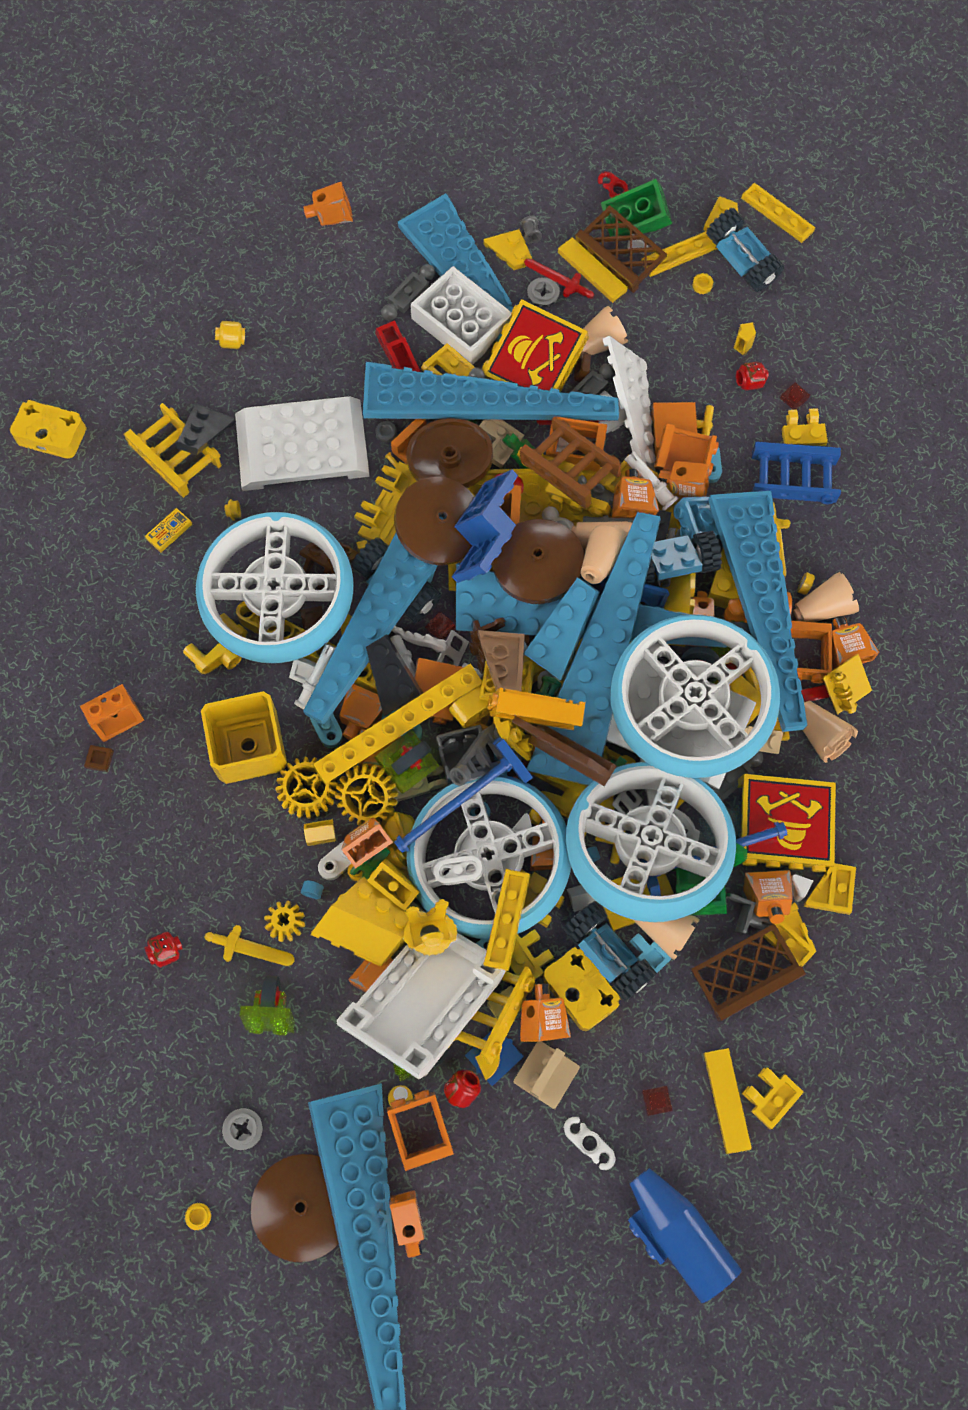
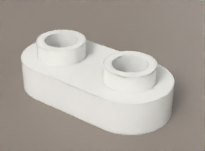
(339, 861)
(459, 870)

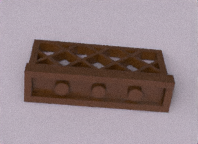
(606, 257)
(568, 752)
(758, 991)

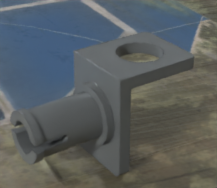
(747, 916)

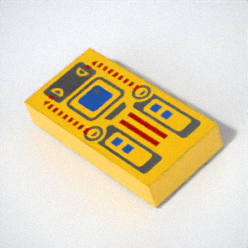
(168, 530)

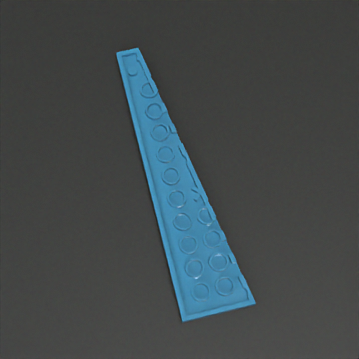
(486, 601)
(601, 649)

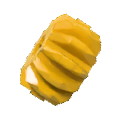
(275, 923)

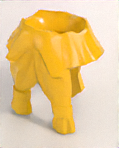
(434, 942)

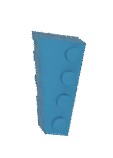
(560, 635)

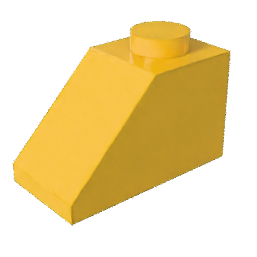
(390, 879)

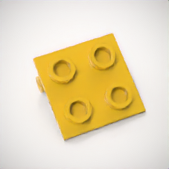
(847, 685)

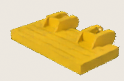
(384, 508)

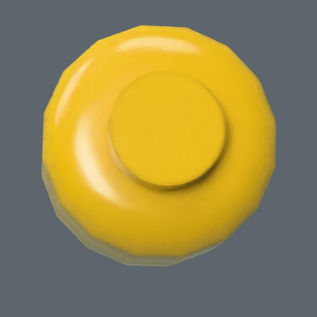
(230, 335)

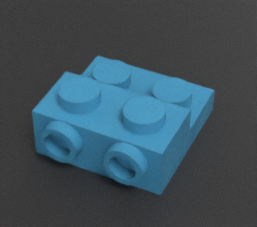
(695, 516)

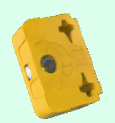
(48, 429)
(588, 985)

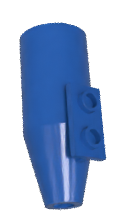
(678, 1232)

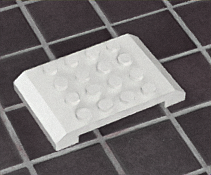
(301, 442)
(700, 743)
(422, 1003)

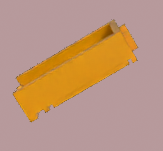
(536, 708)

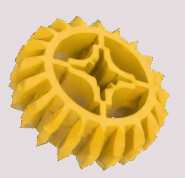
(357, 792)
(300, 793)

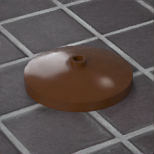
(450, 450)
(419, 523)
(539, 561)
(274, 1213)

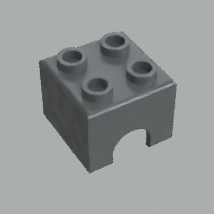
(454, 745)

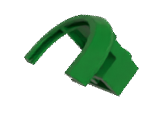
(687, 880)

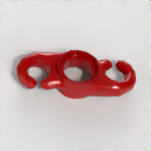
(614, 182)

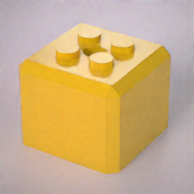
(240, 720)

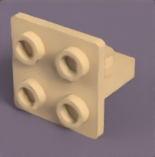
(546, 1074)

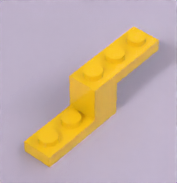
(597, 507)

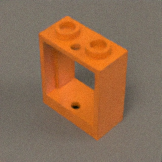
(586, 429)
(818, 631)
(101, 714)
(426, 1155)

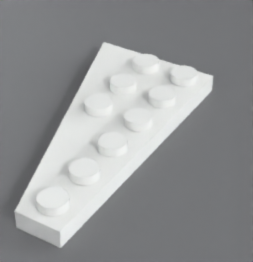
(632, 392)

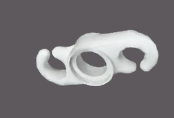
(601, 1146)

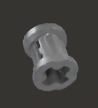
(531, 229)

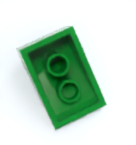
(642, 207)

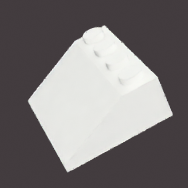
(460, 314)

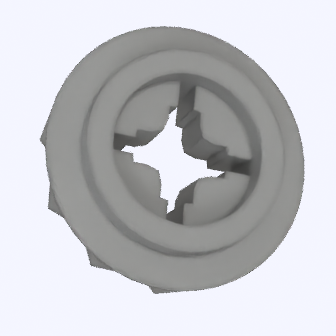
(535, 288)
(231, 1132)

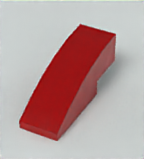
(396, 347)

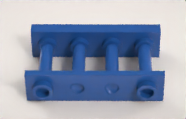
(801, 454)

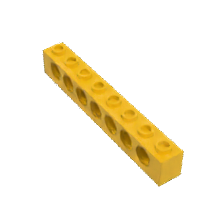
(397, 723)

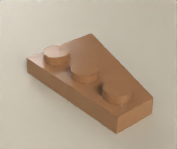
(504, 658)

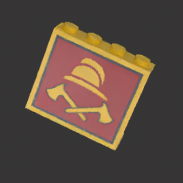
(535, 349)
(808, 815)

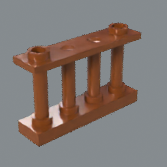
(565, 481)

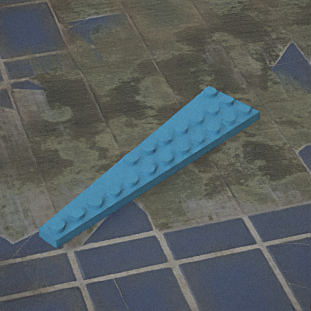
(447, 244)
(420, 395)
(752, 553)
(381, 607)
(355, 1175)

